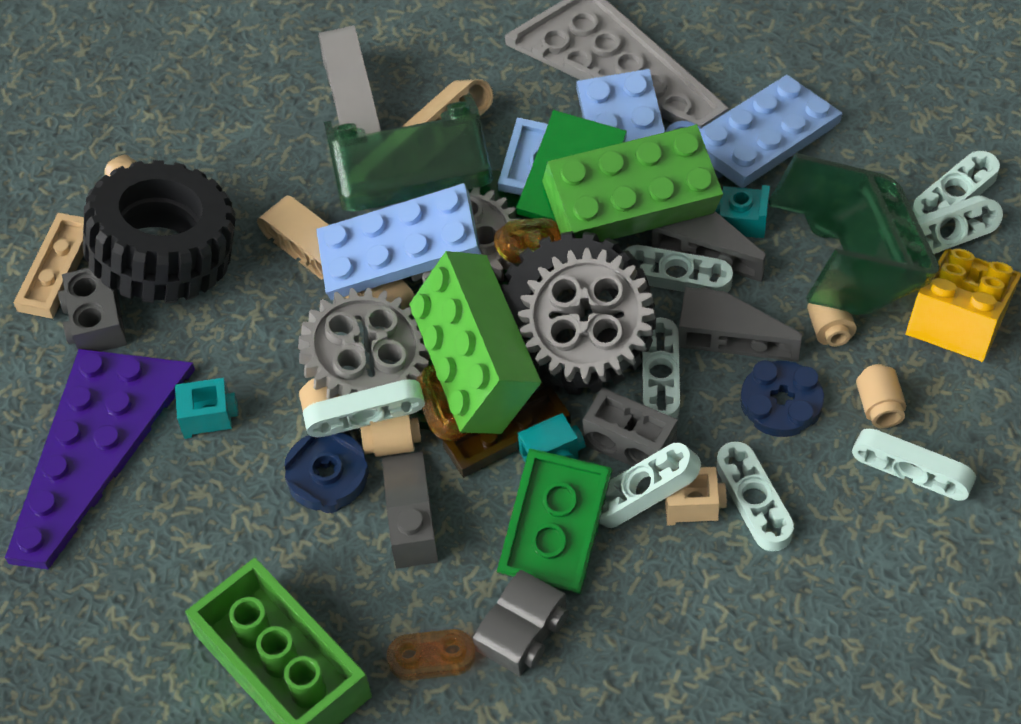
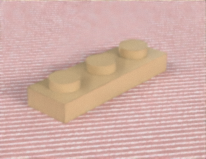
(58, 255)

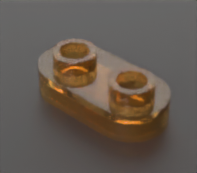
(523, 234)
(437, 407)
(430, 656)

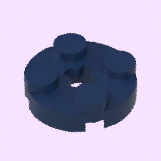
(782, 376)
(332, 491)

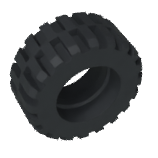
(543, 257)
(158, 264)

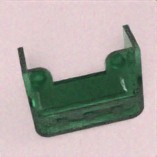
(410, 159)
(872, 218)

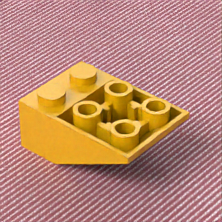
(963, 304)

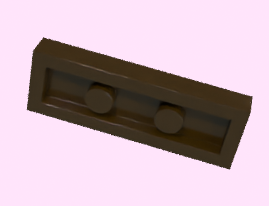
(482, 449)

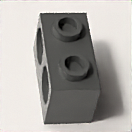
(93, 312)
(626, 428)

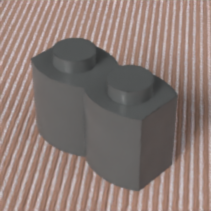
(521, 622)

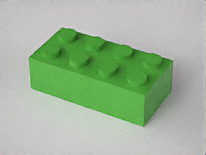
(633, 185)
(474, 343)
(277, 650)

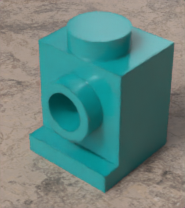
(745, 209)
(205, 406)
(553, 437)

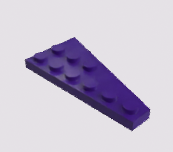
(92, 437)

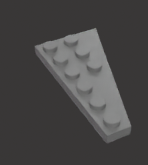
(599, 41)

